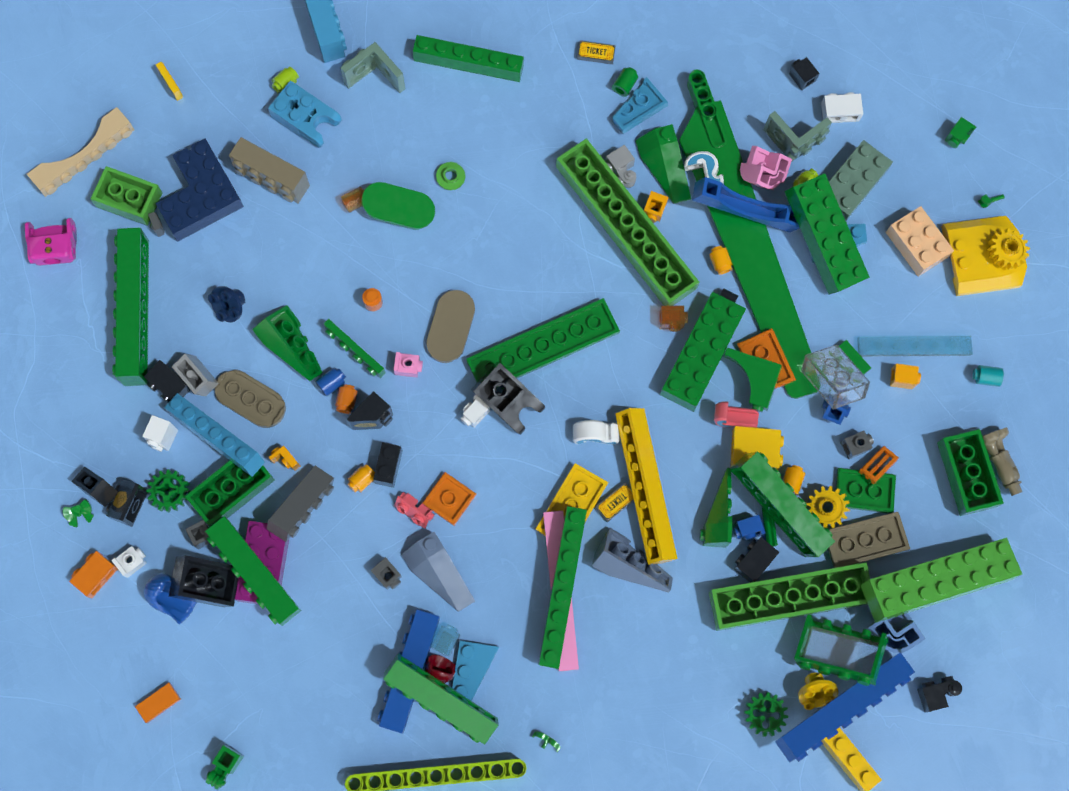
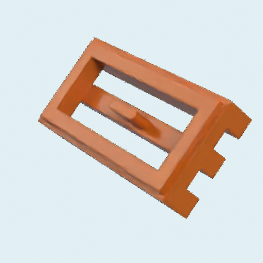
(869, 475)

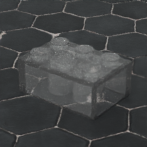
(835, 376)

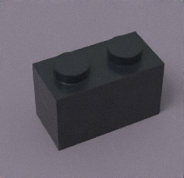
(166, 381)
(388, 465)
(94, 486)
(756, 559)

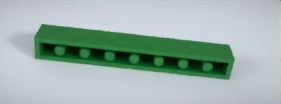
(562, 587)

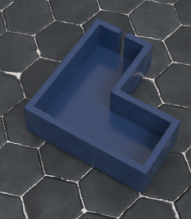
(207, 196)

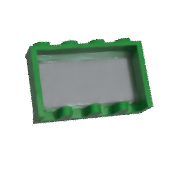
(840, 651)

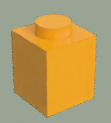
(905, 376)

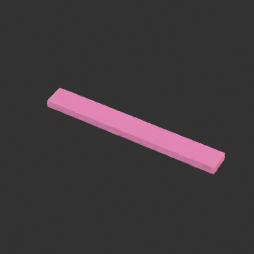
(553, 529)

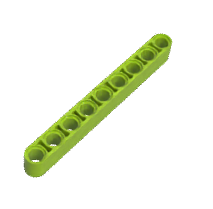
(426, 780)

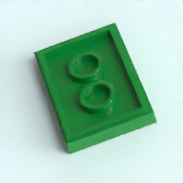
(864, 494)

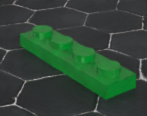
(347, 343)

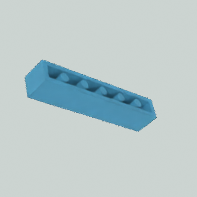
(215, 435)

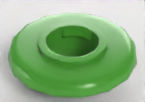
(450, 184)

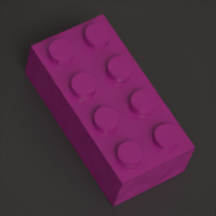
(271, 552)

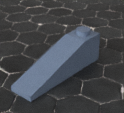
(622, 561)
(435, 568)

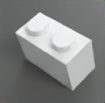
(842, 107)
(160, 434)

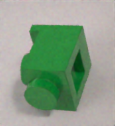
(960, 133)

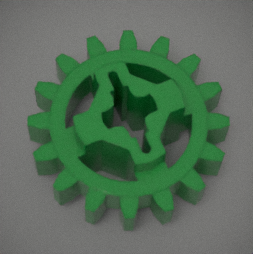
(172, 495)

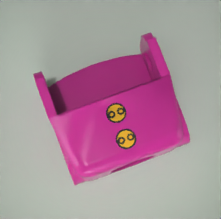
(51, 243)

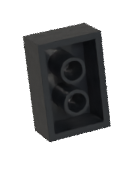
(203, 581)

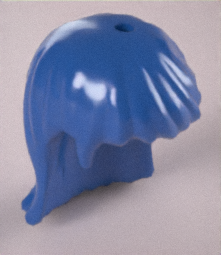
(156, 594)

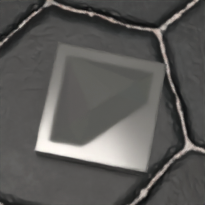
(156, 224)

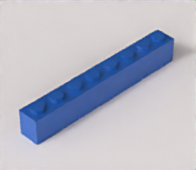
(843, 708)

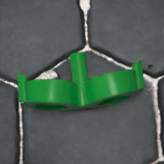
(547, 740)

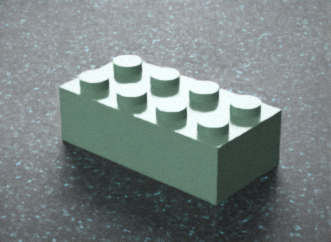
(858, 177)

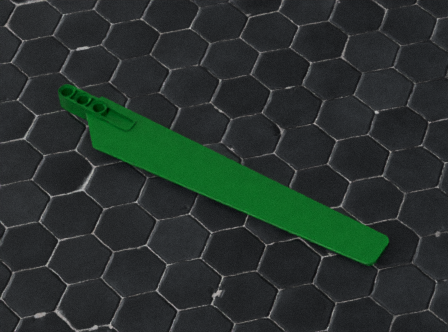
(746, 239)

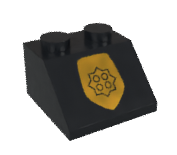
(371, 414)
(126, 503)

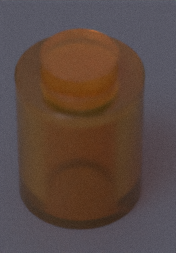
(352, 199)

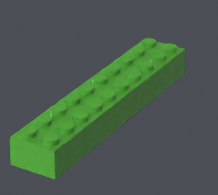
(627, 223)

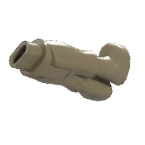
(1002, 460)

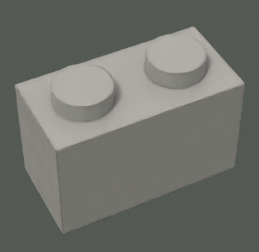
(195, 375)

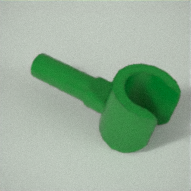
(985, 201)

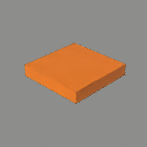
(449, 498)

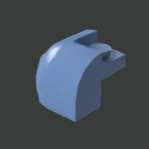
(900, 631)

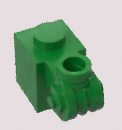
(226, 763)

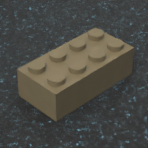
(269, 170)

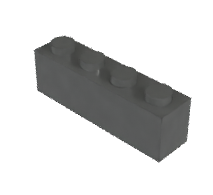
(300, 504)

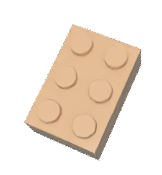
(919, 241)

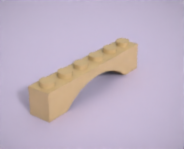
(51, 175)

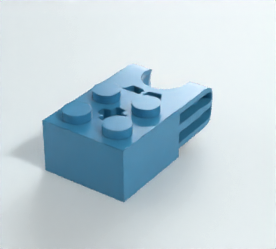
(306, 117)

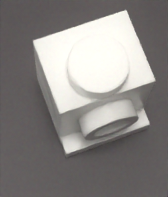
(474, 412)
(128, 569)

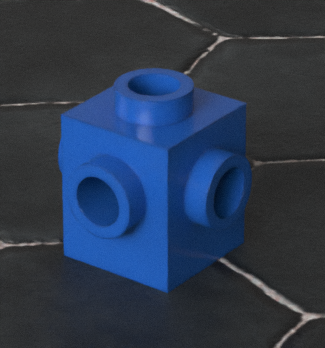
(835, 415)

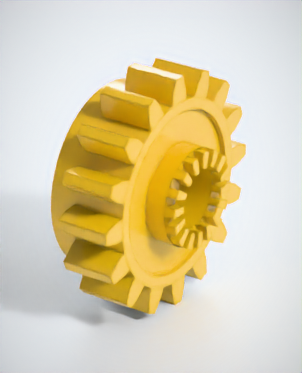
(1008, 249)
(838, 502)

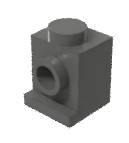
(851, 447)
(198, 535)
(383, 568)

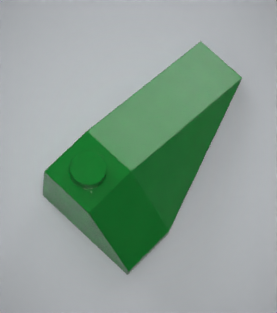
(662, 155)
(283, 336)
(718, 525)

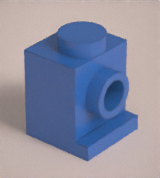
(749, 528)

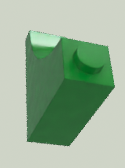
(761, 376)

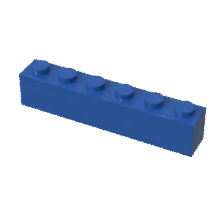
(416, 650)

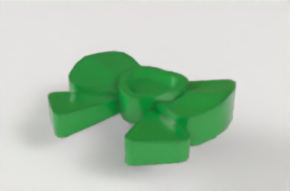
(72, 513)

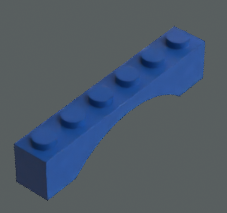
(721, 197)

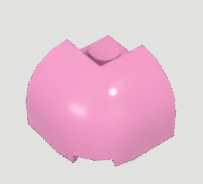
(765, 168)

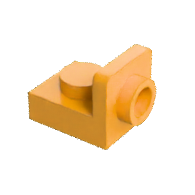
(288, 460)

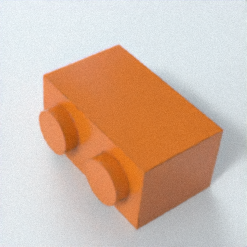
(93, 574)

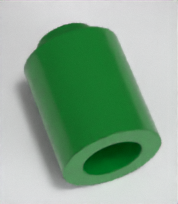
(625, 81)

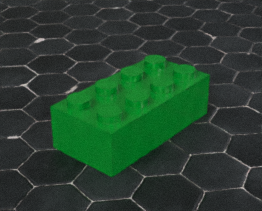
(970, 472)
(227, 491)

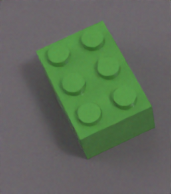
(126, 195)

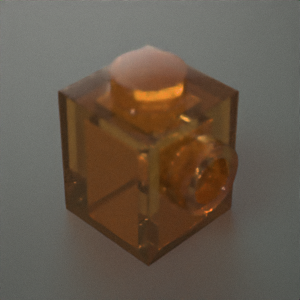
(673, 318)

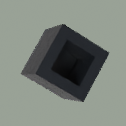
(803, 73)

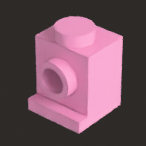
(409, 371)

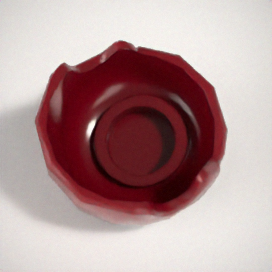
(440, 668)

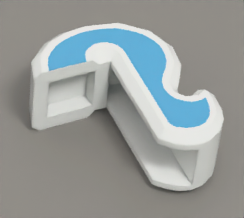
(707, 161)
(596, 431)

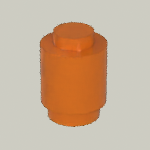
(372, 299)
(346, 399)

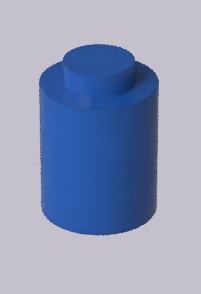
(331, 381)

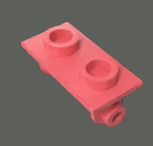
(407, 504)

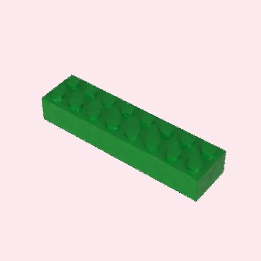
(131, 306)

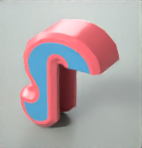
(734, 416)

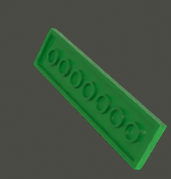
(548, 342)

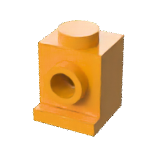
(657, 202)

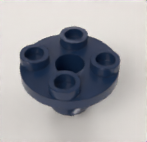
(227, 303)

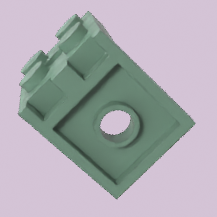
(366, 62)
(789, 142)

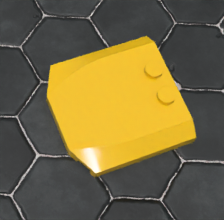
(971, 261)

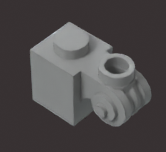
(619, 163)

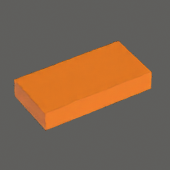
(158, 702)

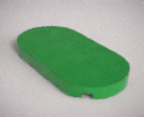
(398, 205)

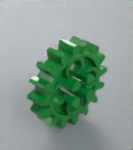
(773, 724)

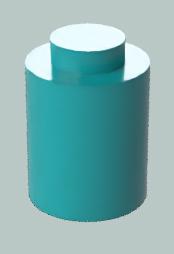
(988, 375)

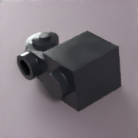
(933, 695)

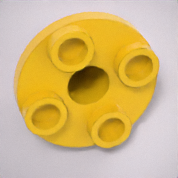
(817, 691)

